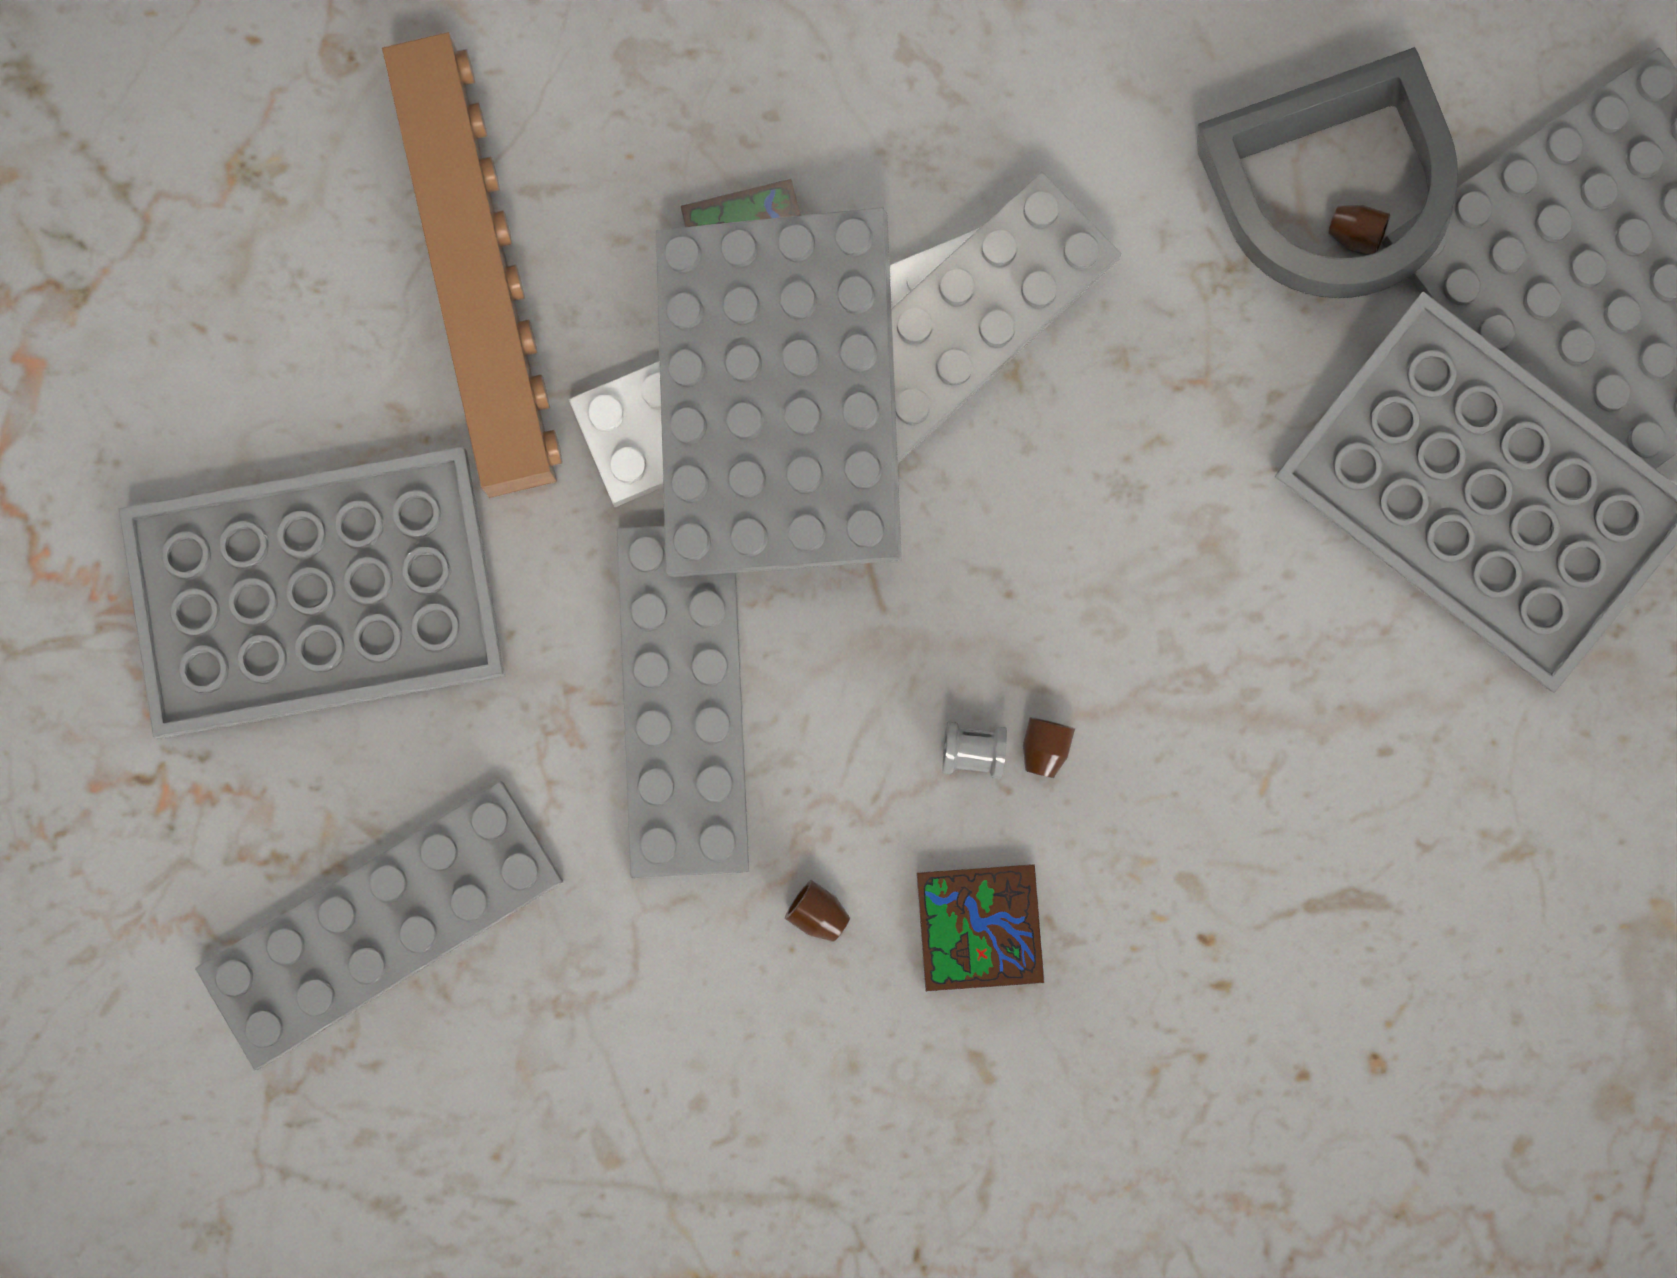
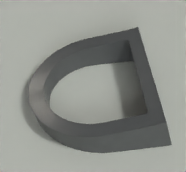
(1307, 110)

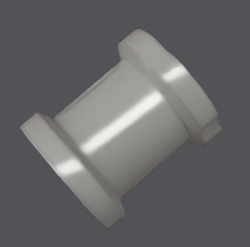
(974, 750)

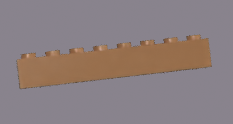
(470, 265)

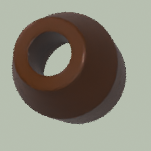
(1359, 228)
(1046, 746)
(818, 913)

